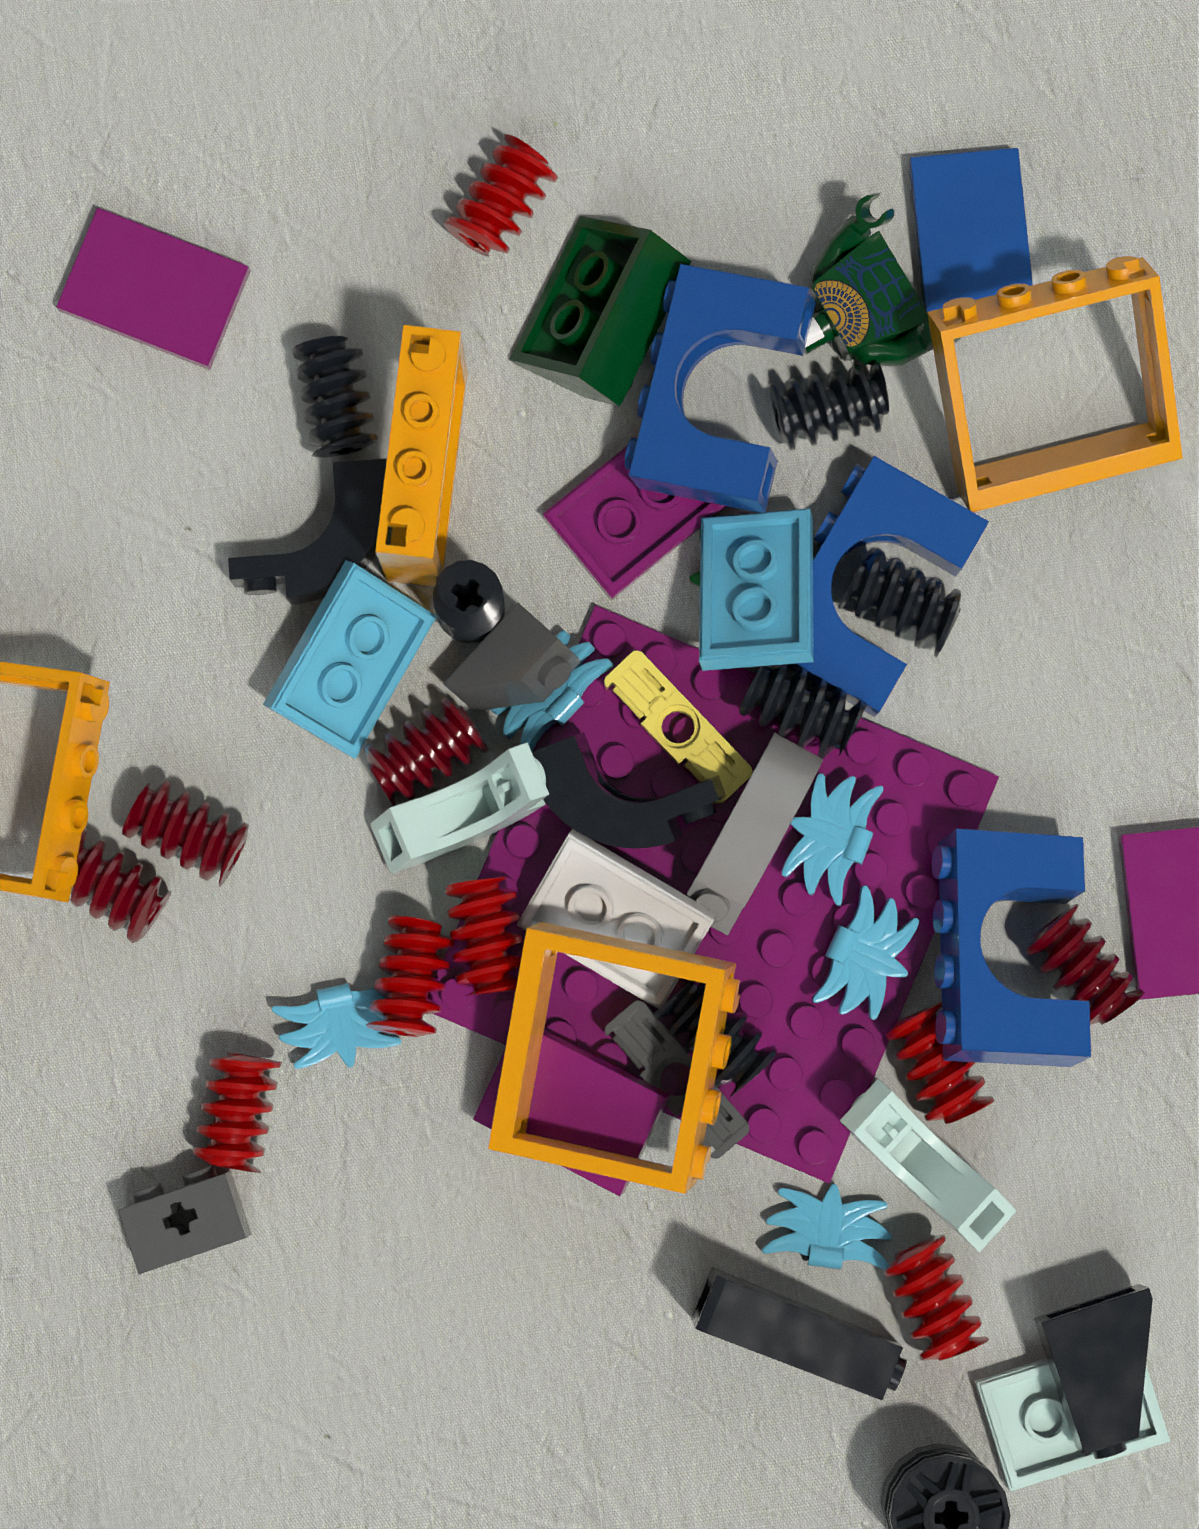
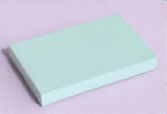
(1033, 1430)

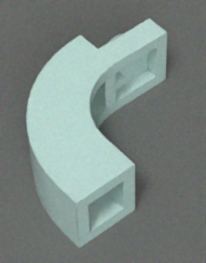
(463, 811)
(927, 1166)

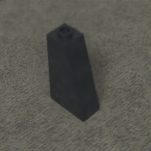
(798, 1335)

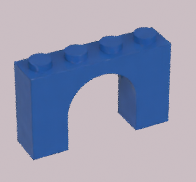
(706, 314)
(886, 509)
(978, 1013)

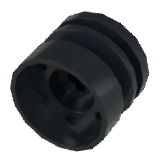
(939, 1474)

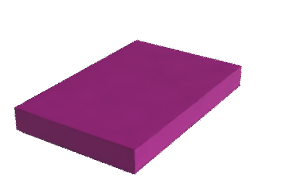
(153, 288)
(621, 528)
(1163, 909)
(585, 1104)

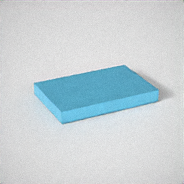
(756, 590)
(350, 659)

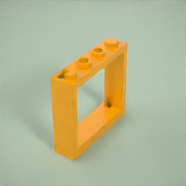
(422, 455)
(1078, 460)
(70, 781)
(525, 1039)

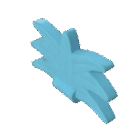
(560, 704)
(832, 835)
(865, 956)
(334, 1024)
(828, 1229)

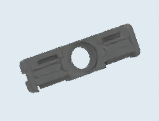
(651, 1046)

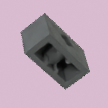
(159, 1243)

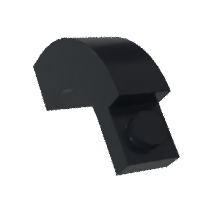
(347, 537)
(609, 816)

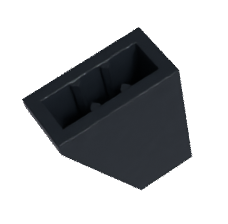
(1100, 1366)

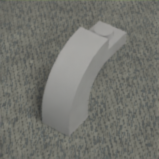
(754, 830)

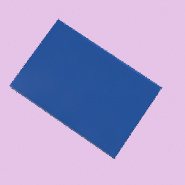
(969, 224)

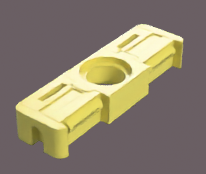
(654, 698)

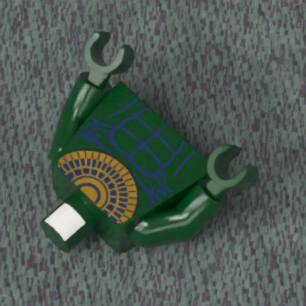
(866, 297)

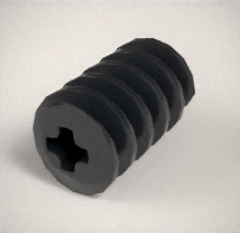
(333, 396)
(831, 405)
(463, 581)
(903, 601)
(802, 708)
(743, 1059)

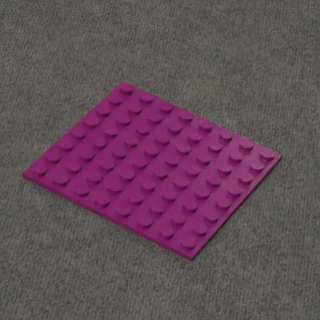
(781, 931)

